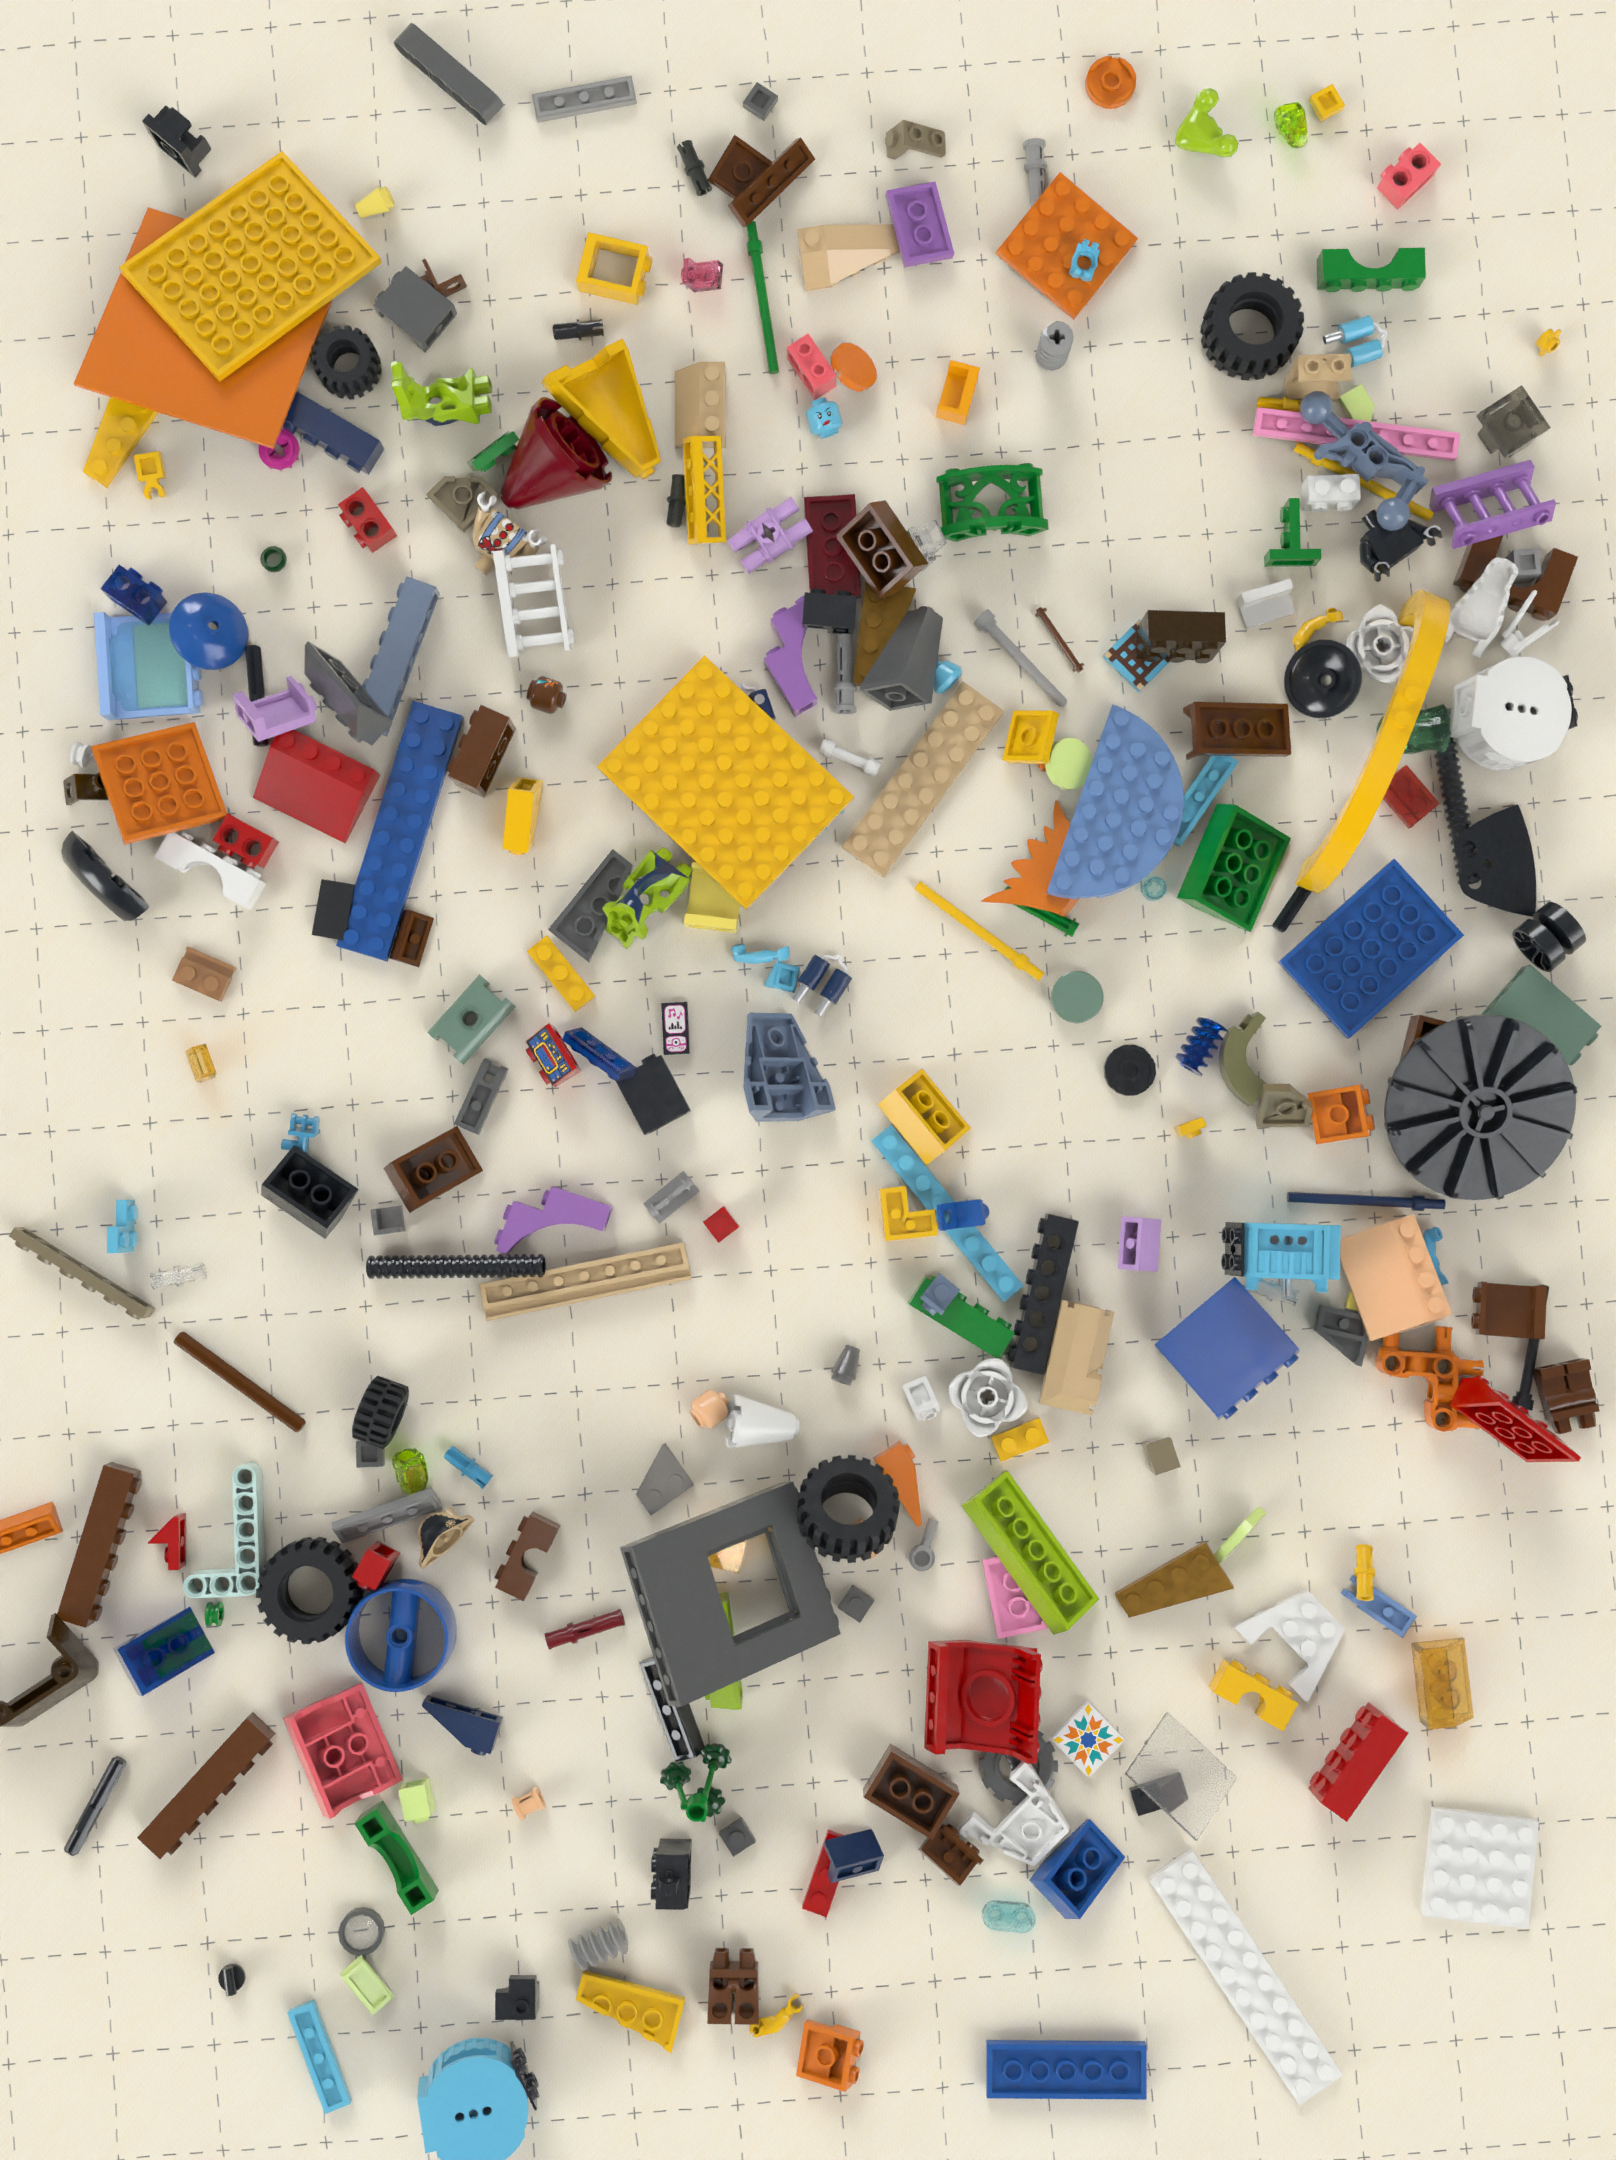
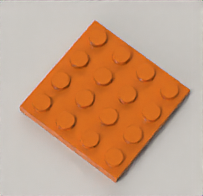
(1047, 240)
(159, 782)

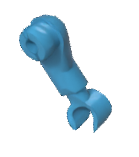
(1430, 1237)

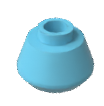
(946, 675)

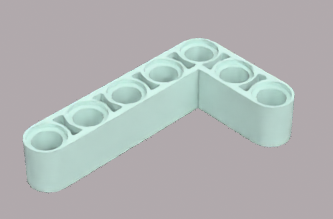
(242, 1541)

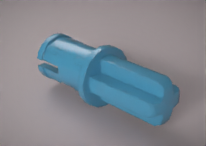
(467, 1466)

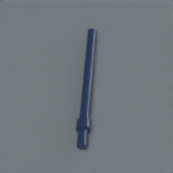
(1416, 1203)

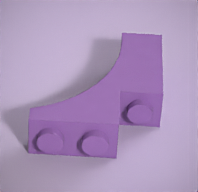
(786, 663)
(559, 1208)

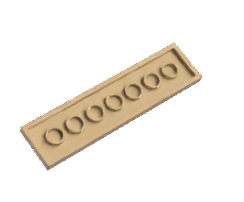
(922, 779)

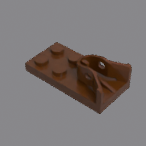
(1239, 729)

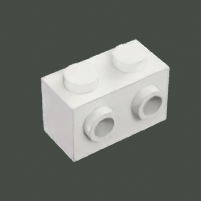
(1330, 492)

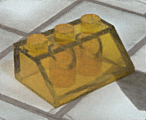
(1442, 1683)

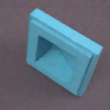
(783, 977)

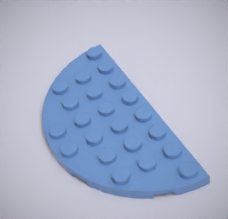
(1123, 814)

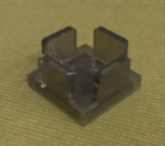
(1511, 423)

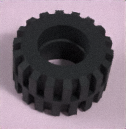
(340, 343)
(380, 1412)

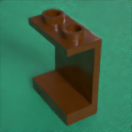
(1509, 1310)

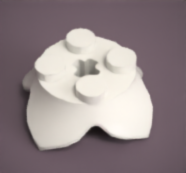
(1381, 626)
(1005, 1406)

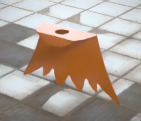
(1037, 872)

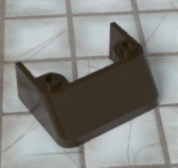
(68, 1674)

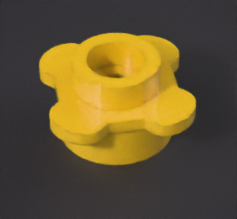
(1548, 341)

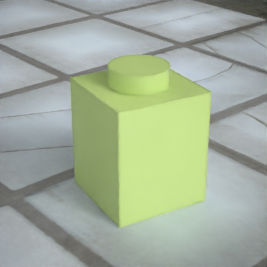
(416, 1800)

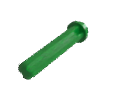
(1062, 923)

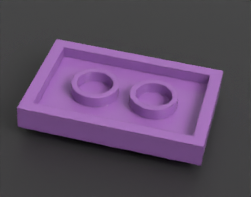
(919, 224)

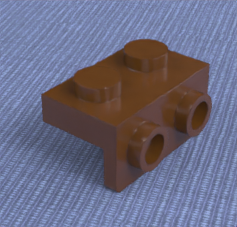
(951, 1853)

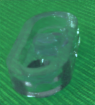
(1007, 1919)

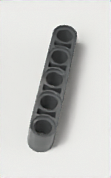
(448, 73)

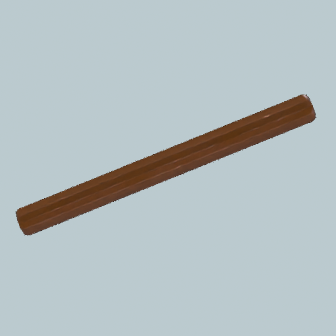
(239, 1381)

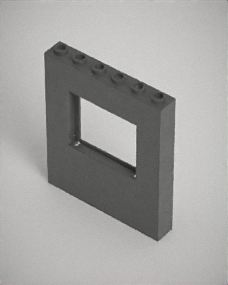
(685, 1609)

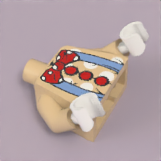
(498, 533)

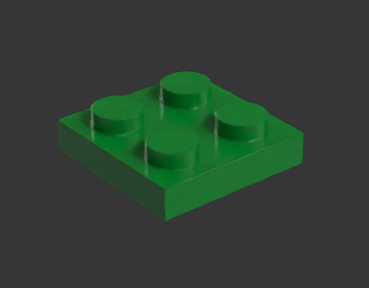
(502, 446)

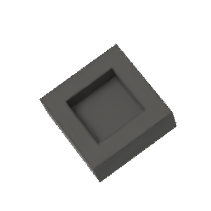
(760, 101)
(369, 1455)
(856, 1603)
(737, 1836)

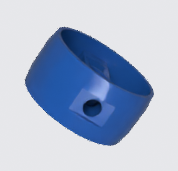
(400, 1653)

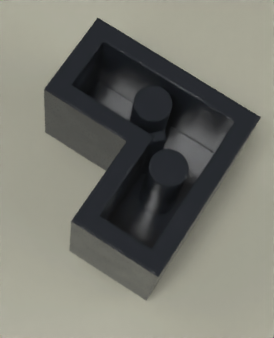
(830, 611)

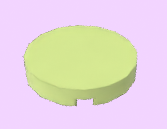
(1069, 763)

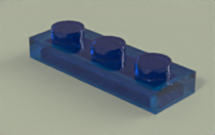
(599, 1054)

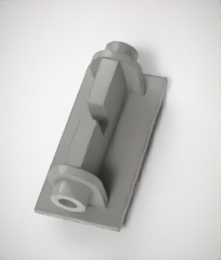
(671, 1197)

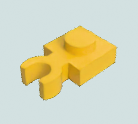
(150, 470)

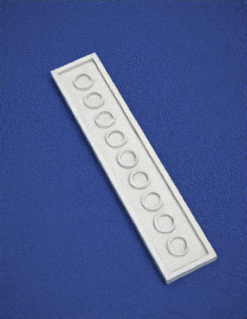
(1245, 1976)

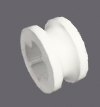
(80, 754)

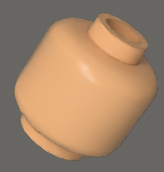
(709, 1409)

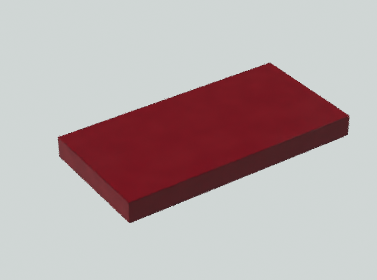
(828, 561)

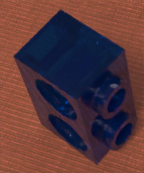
(132, 597)

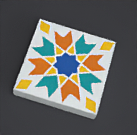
(1087, 1739)

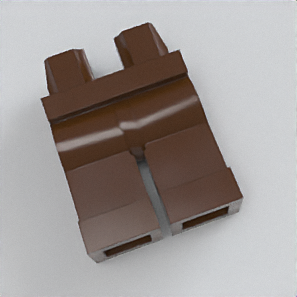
(1567, 1393)
(733, 1978)

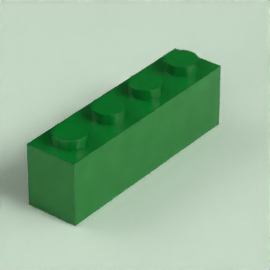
(968, 1321)

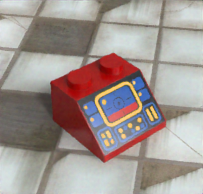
(552, 1055)

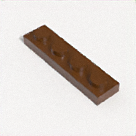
(771, 182)

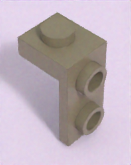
(916, 137)

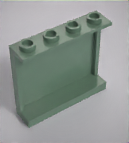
(1546, 1008)

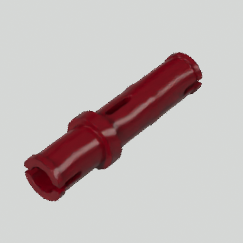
(574, 1632)

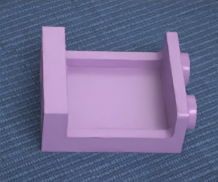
(276, 712)

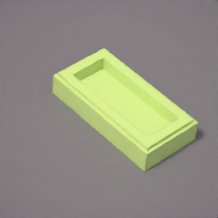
(367, 1985)

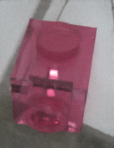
(702, 275)

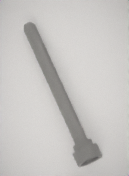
(988, 624)

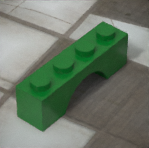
(1340, 271)
(384, 1835)

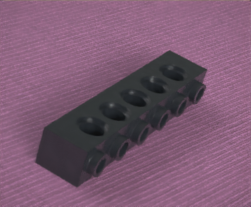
(1035, 1360)

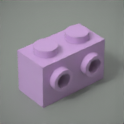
(1139, 1244)

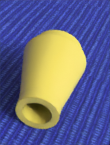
(375, 203)

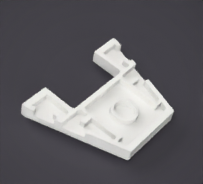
(1306, 1629)
(1030, 1828)

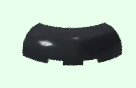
(97, 878)

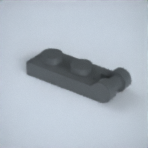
(481, 1097)

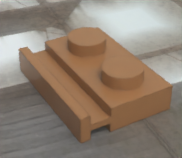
(204, 974)

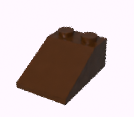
(433, 1169)

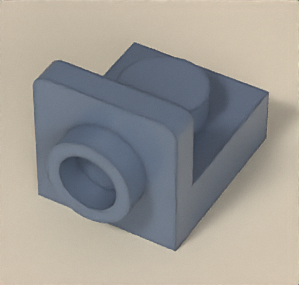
(938, 1295)

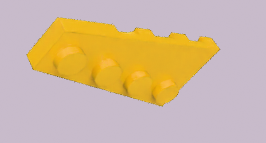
(116, 439)
(634, 2006)

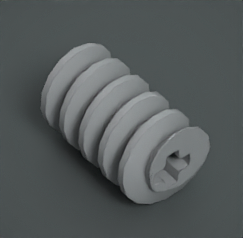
(1054, 346)
(599, 1946)

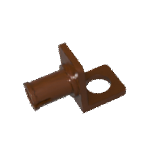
(442, 287)

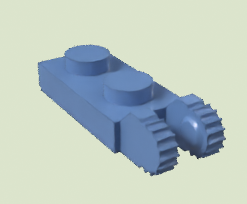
(1383, 1610)

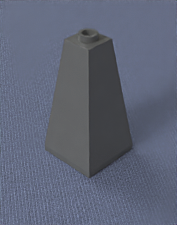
(908, 663)

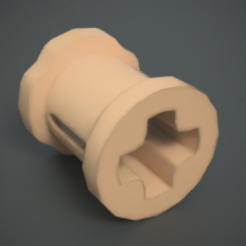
(528, 1803)

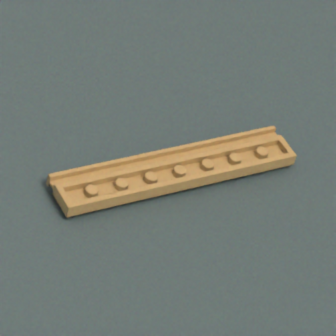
(586, 1281)

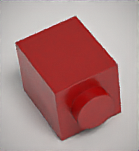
(721, 1224)

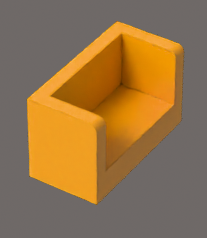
(957, 392)

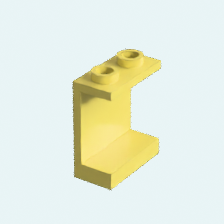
(710, 904)

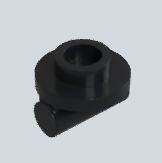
(231, 1978)

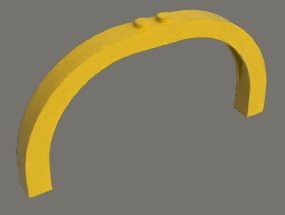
(1430, 620)

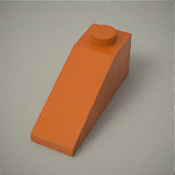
(899, 1465)

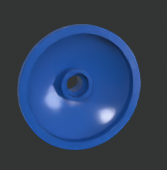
(200, 644)

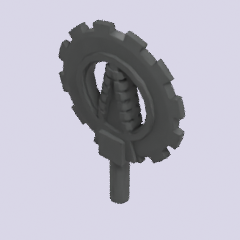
(1008, 1790)

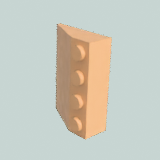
(1393, 1278)

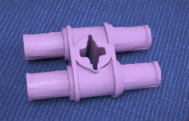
(756, 531)

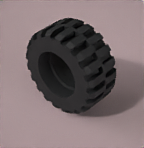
(1266, 297)
(852, 1477)
(285, 1614)

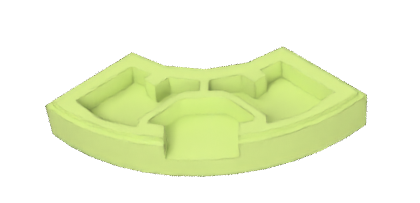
(1239, 1534)

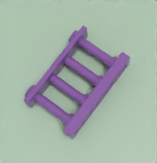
(1490, 484)

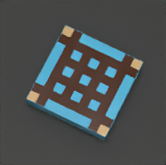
(1123, 659)

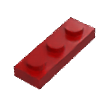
(820, 1889)

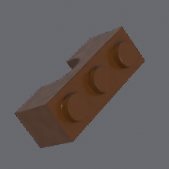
(515, 1576)

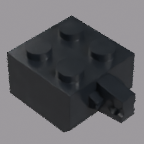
(673, 1874)

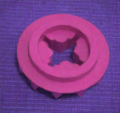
(291, 452)

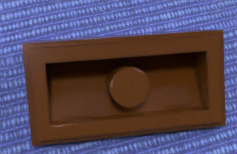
(411, 938)

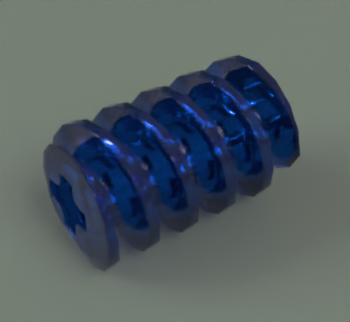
(1200, 1045)

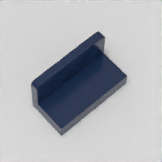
(853, 1855)

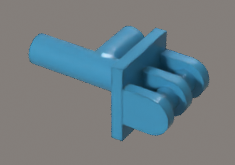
(302, 1132)

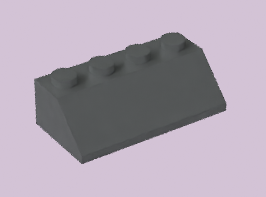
(344, 695)

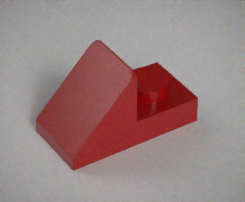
(174, 1535)

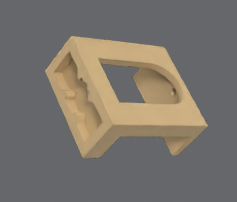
(1312, 374)

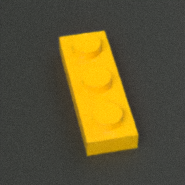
(561, 973)

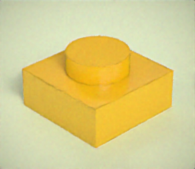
(1326, 103)
(1191, 1128)

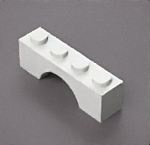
(238, 885)

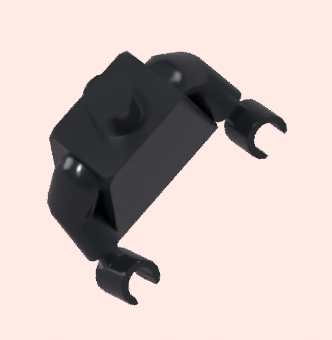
(1385, 548)

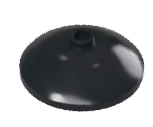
(1306, 677)

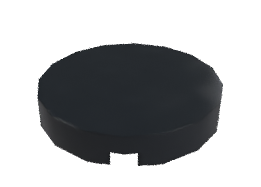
(1129, 1070)

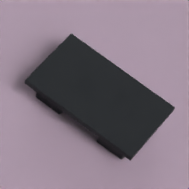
(333, 909)

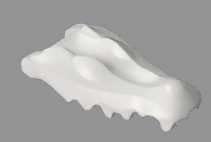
(1482, 608)

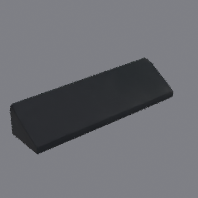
(676, 1721)

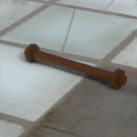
(1041, 612)

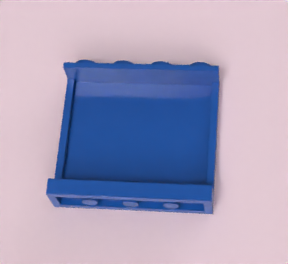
(1228, 1349)

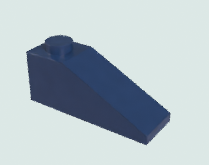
(468, 1725)

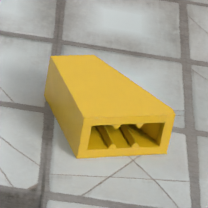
(521, 815)

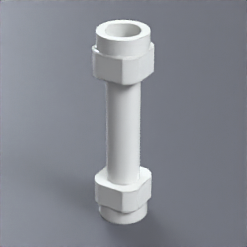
(829, 749)

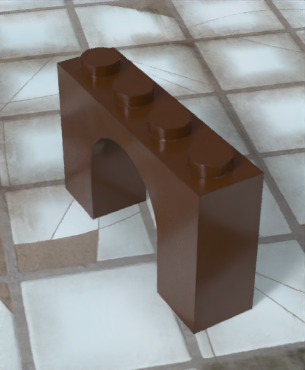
(1550, 584)

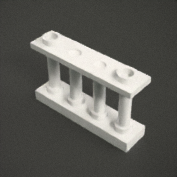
(513, 616)

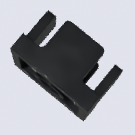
(171, 135)

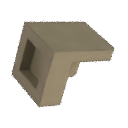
(1161, 1455)

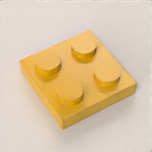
(1030, 736)

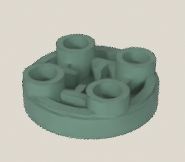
(1076, 997)

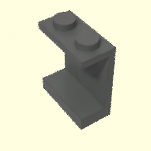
(415, 308)

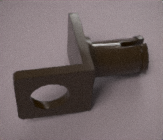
(84, 788)

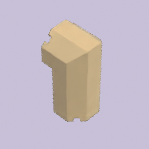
(1075, 1356)

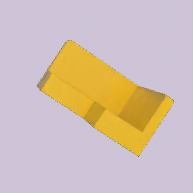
(899, 1222)

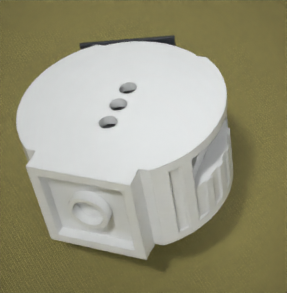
(1512, 713)

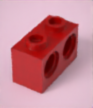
(370, 518)
(246, 839)
(375, 1566)

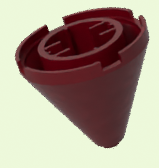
(553, 459)

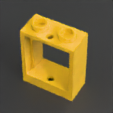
(589, 285)

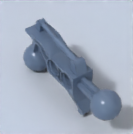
(1358, 449)

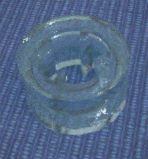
(1148, 883)

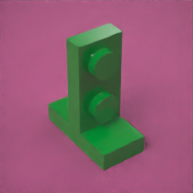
(1290, 540)

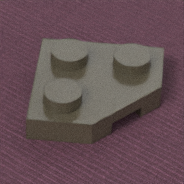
(459, 498)
(1283, 1107)

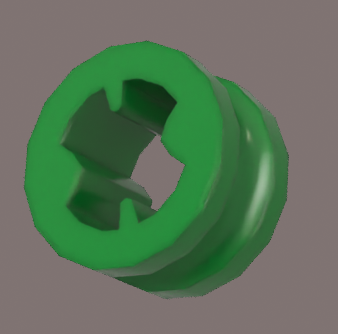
(214, 1614)

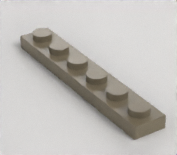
(73, 1268)

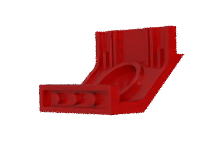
(983, 1698)

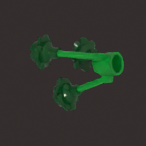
(707, 1799)

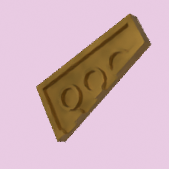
(877, 626)
(1177, 1581)

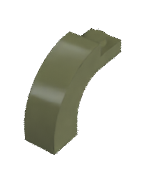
(1233, 1062)

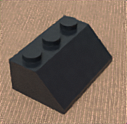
(309, 1191)

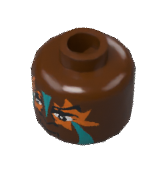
(546, 694)

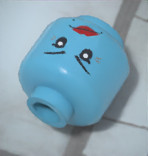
(824, 418)

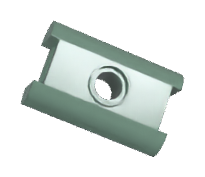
(453, 1025)

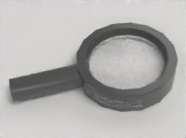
(361, 1931)

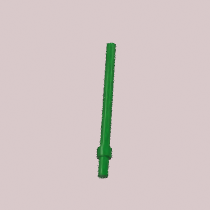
(755, 250)

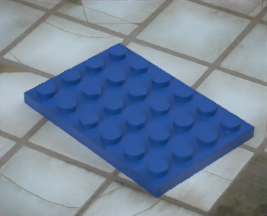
(1370, 948)

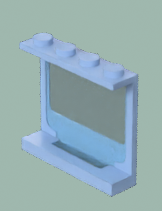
(142, 670)

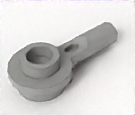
(922, 1556)

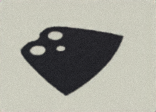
(1512, 877)

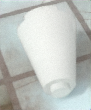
(758, 1423)

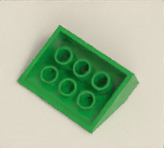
(1234, 866)

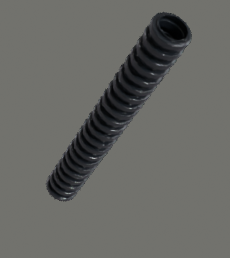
(1455, 802)
(455, 1266)

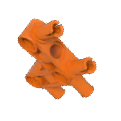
(1440, 1386)

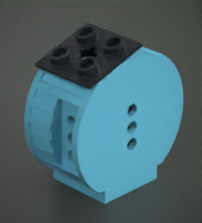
(1282, 1252)
(476, 2101)

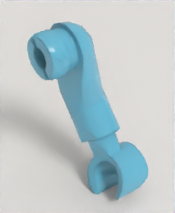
(764, 956)

